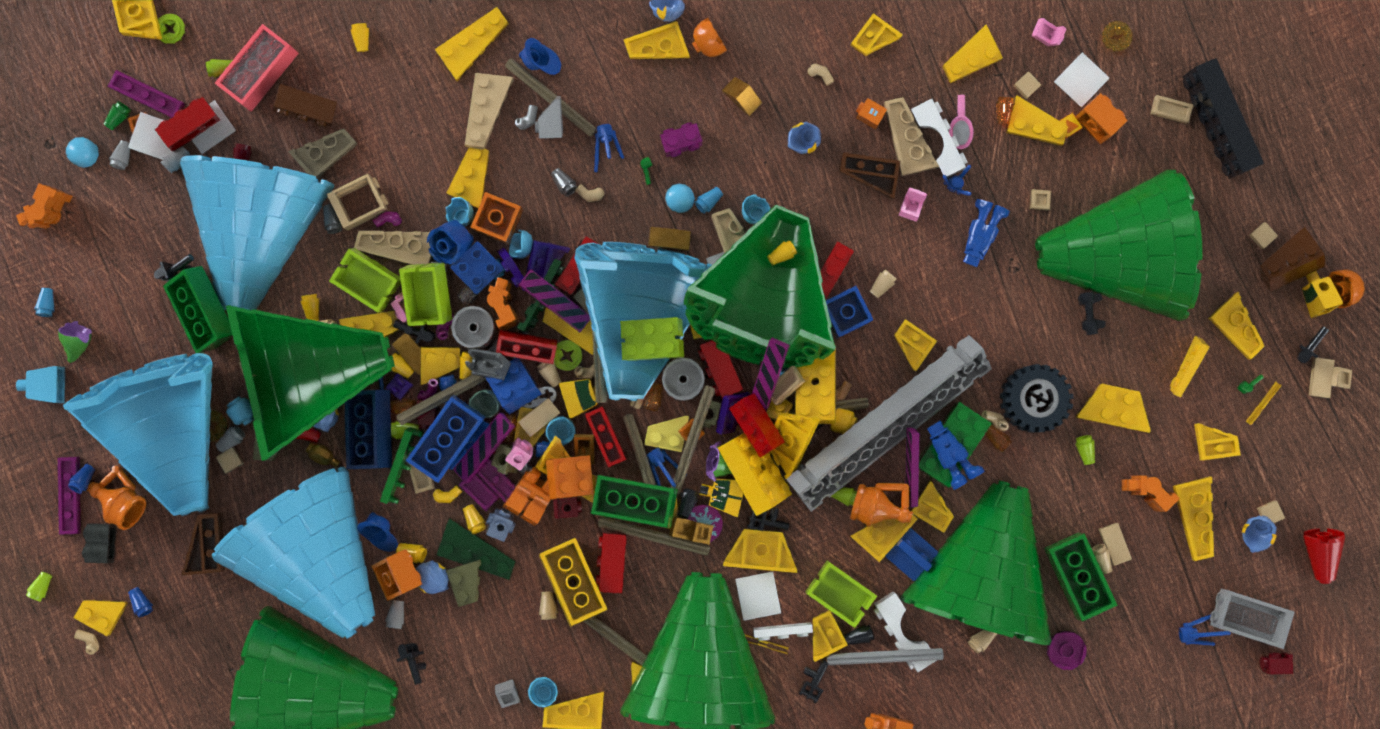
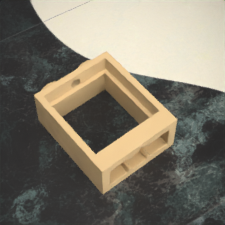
(340, 210)

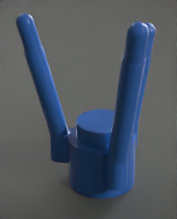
(605, 134)
(956, 182)
(656, 458)
(1190, 635)

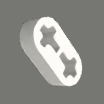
(535, 403)

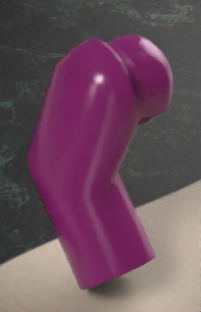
(387, 216)
(442, 329)
(432, 389)

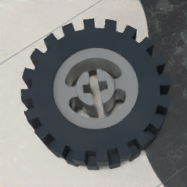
(1027, 416)

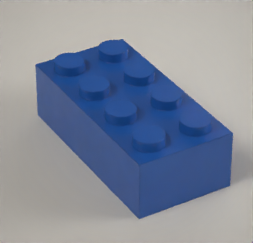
(445, 438)

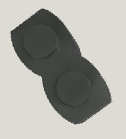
(99, 543)

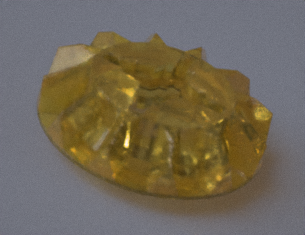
(1120, 29)
(217, 417)

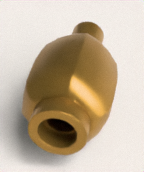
(321, 454)

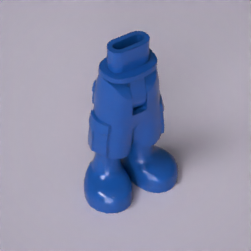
(981, 234)
(950, 453)

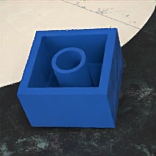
(848, 312)
(516, 388)

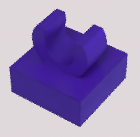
(399, 386)

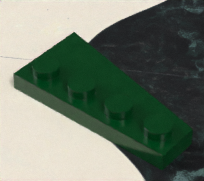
(532, 312)
(464, 547)

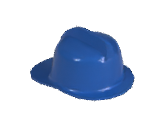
(539, 57)
(377, 531)

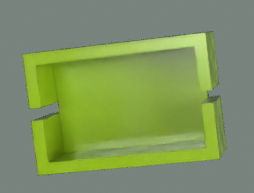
(366, 280)
(425, 294)
(652, 339)
(840, 594)

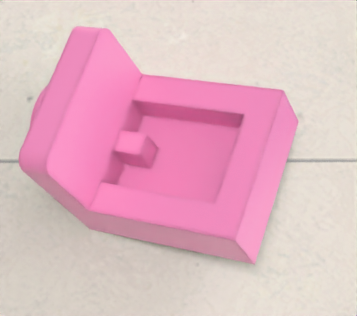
(1048, 33)
(912, 204)
(399, 307)
(520, 453)

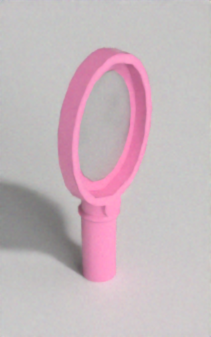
(962, 126)

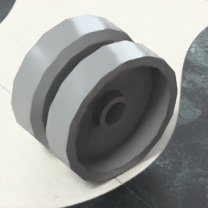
(485, 331)
(677, 369)

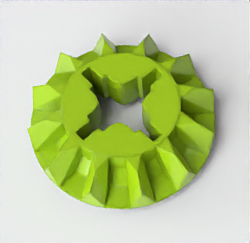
(179, 28)
(576, 355)

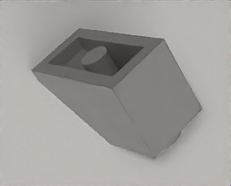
(550, 121)

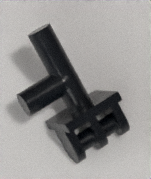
(168, 271)
(422, 333)
(1307, 352)
(762, 520)
(408, 653)
(816, 678)

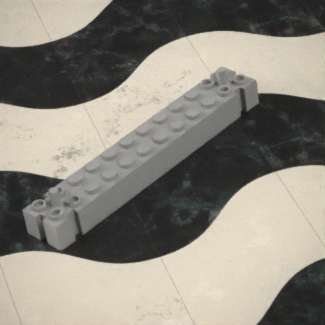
(888, 423)

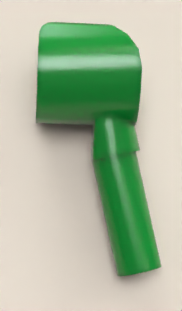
(646, 163)
(1246, 387)

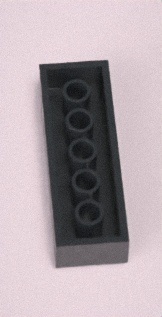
(1222, 119)

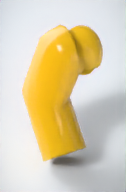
(447, 497)

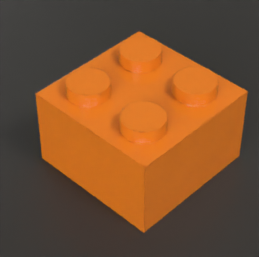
(1101, 118)
(497, 218)
(569, 477)
(397, 574)

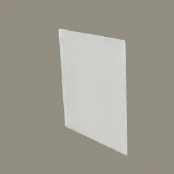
(1081, 79)
(216, 132)
(146, 138)
(758, 596)

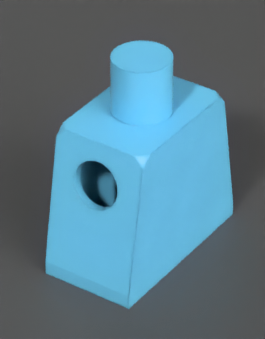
(44, 384)

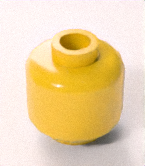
(844, 421)

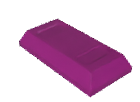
(479, 492)

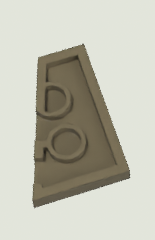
(323, 153)

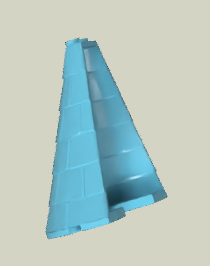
(249, 221)
(626, 285)
(156, 427)
(307, 553)

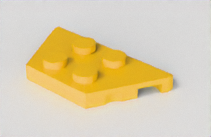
(137, 18)
(1116, 408)
(797, 433)
(761, 551)

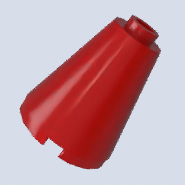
(1324, 552)

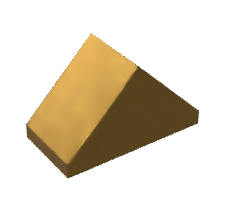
(742, 95)
(584, 446)

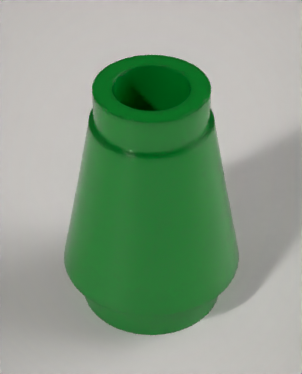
(116, 115)

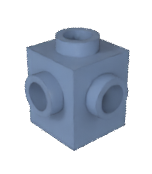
(500, 524)

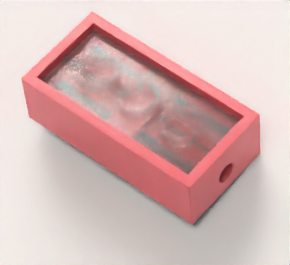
(256, 67)

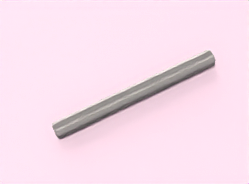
(885, 656)

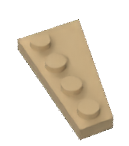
(486, 101)
(908, 139)
(727, 228)
(396, 245)

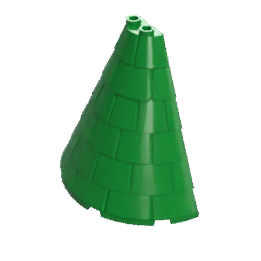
(1133, 247)
(749, 301)
(301, 370)
(989, 570)
(700, 666)
(305, 681)

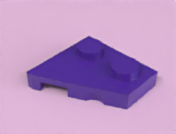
(543, 255)
(509, 265)
(726, 421)

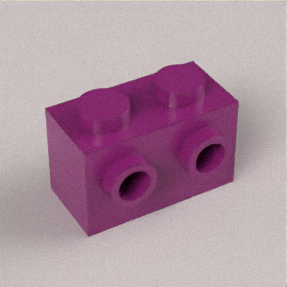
(681, 139)

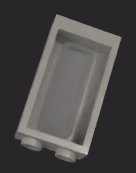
(1251, 618)

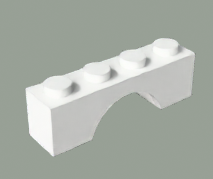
(928, 117)
(892, 610)

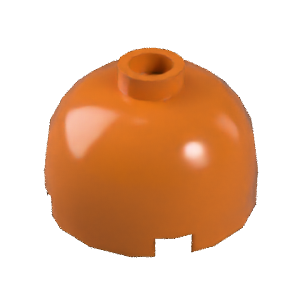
(707, 39)
(1348, 285)

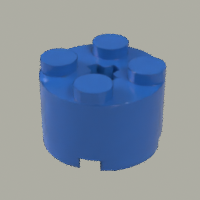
(449, 242)

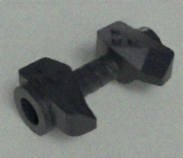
(1090, 325)

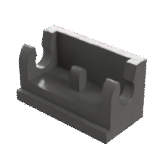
(488, 364)

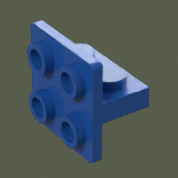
(477, 268)
(912, 554)

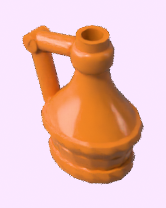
(119, 505)
(873, 505)

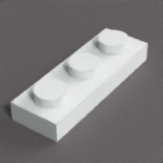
(782, 631)

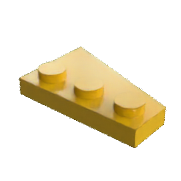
(1035, 124)
(583, 339)
(576, 713)

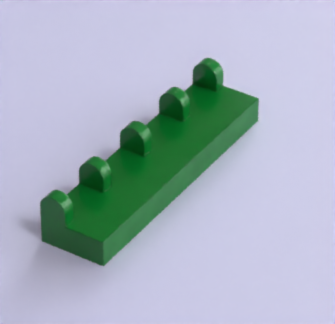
(398, 465)

